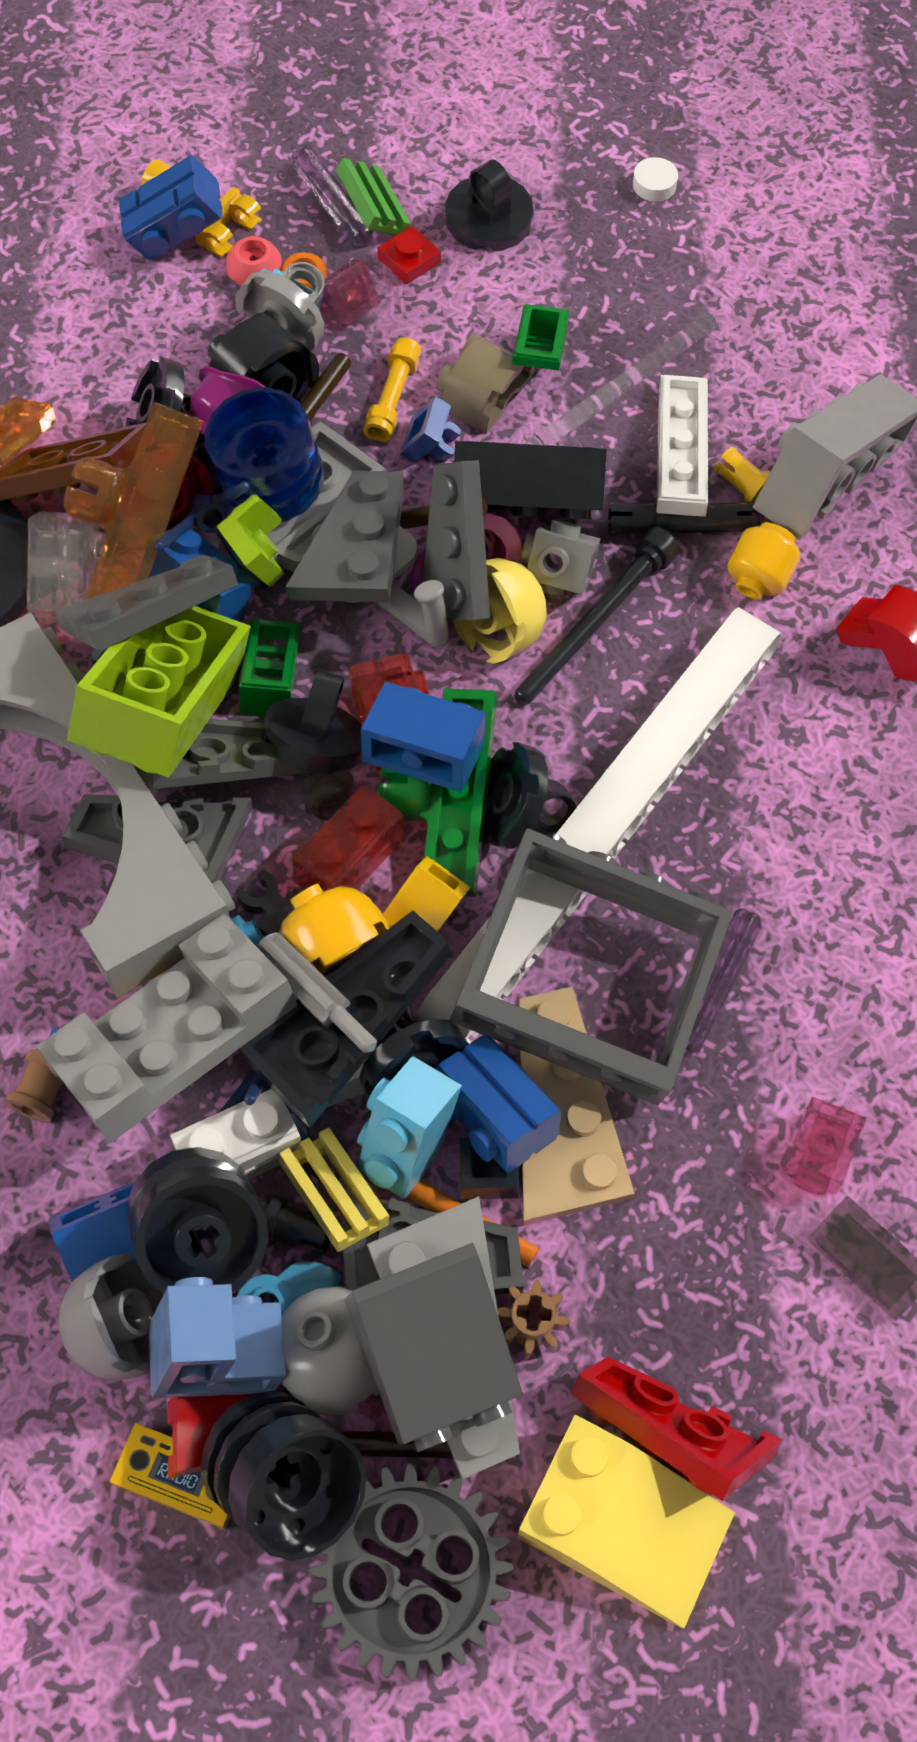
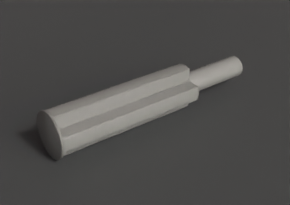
(315, 990)

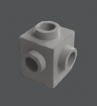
(575, 549)

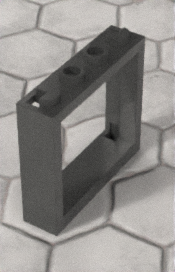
(563, 1045)

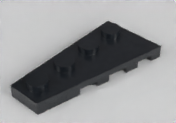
(313, 1062)

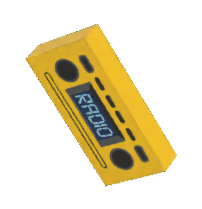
(145, 1473)

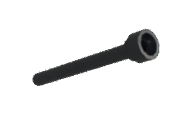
(654, 552)

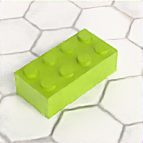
(158, 689)

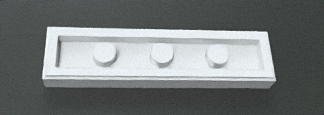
(682, 446)

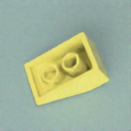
(626, 1522)

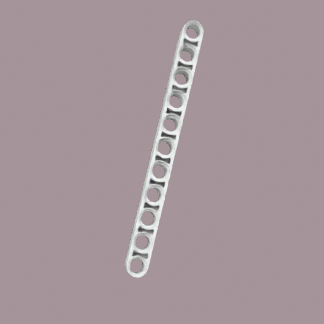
(618, 803)

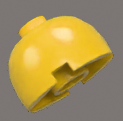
(331, 925)

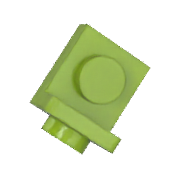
(247, 535)

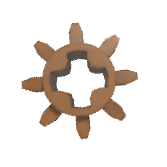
(547, 1312)

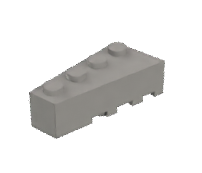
(835, 452)
(471, 1446)

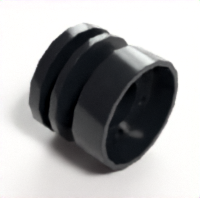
(283, 1474)

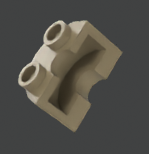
(481, 382)

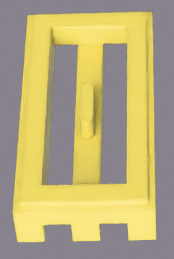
(311, 1153)

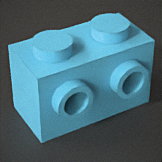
(406, 1126)

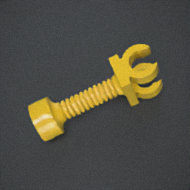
(234, 205)

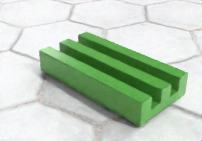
(373, 197)

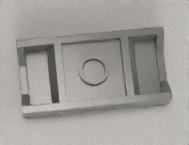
(169, 1029)

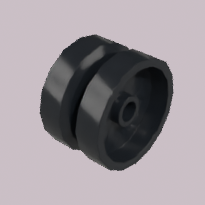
(196, 1219)

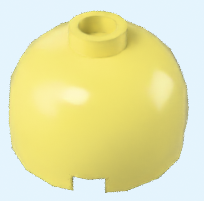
(515, 605)

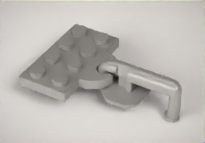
(292, 538)

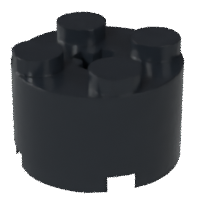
(266, 354)

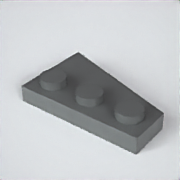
(457, 540)
(355, 544)
(140, 605)
(227, 753)
(214, 827)

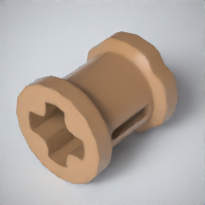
(35, 1090)

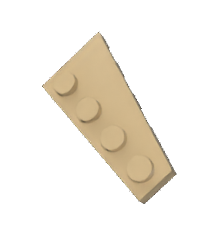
(586, 1159)

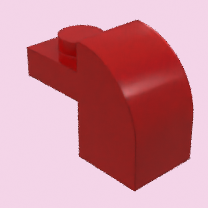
(887, 626)

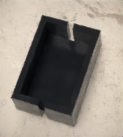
(538, 477)

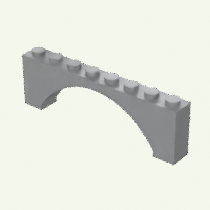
(159, 880)

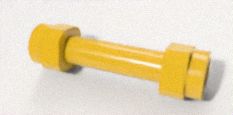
(382, 417)

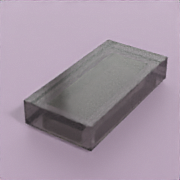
(868, 1257)

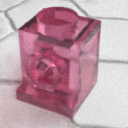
(831, 1126)

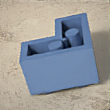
(213, 1342)

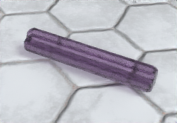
(331, 196)
(735, 948)

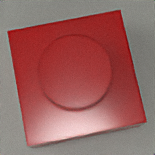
(409, 254)

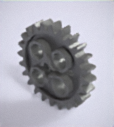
(381, 1623)

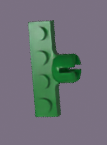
(452, 817)

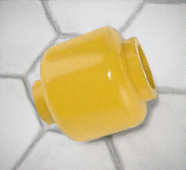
(764, 561)

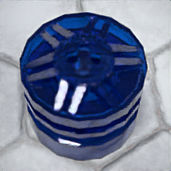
(269, 444)

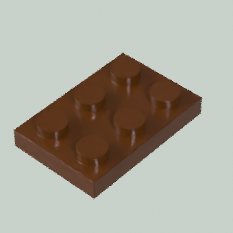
(51, 465)

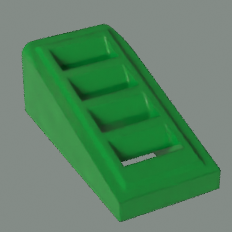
(541, 337)
(259, 693)

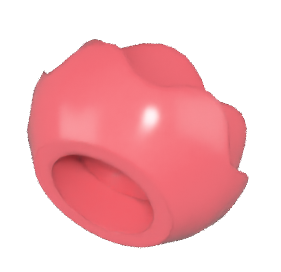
(251, 256)

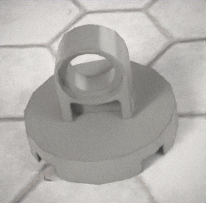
(286, 301)

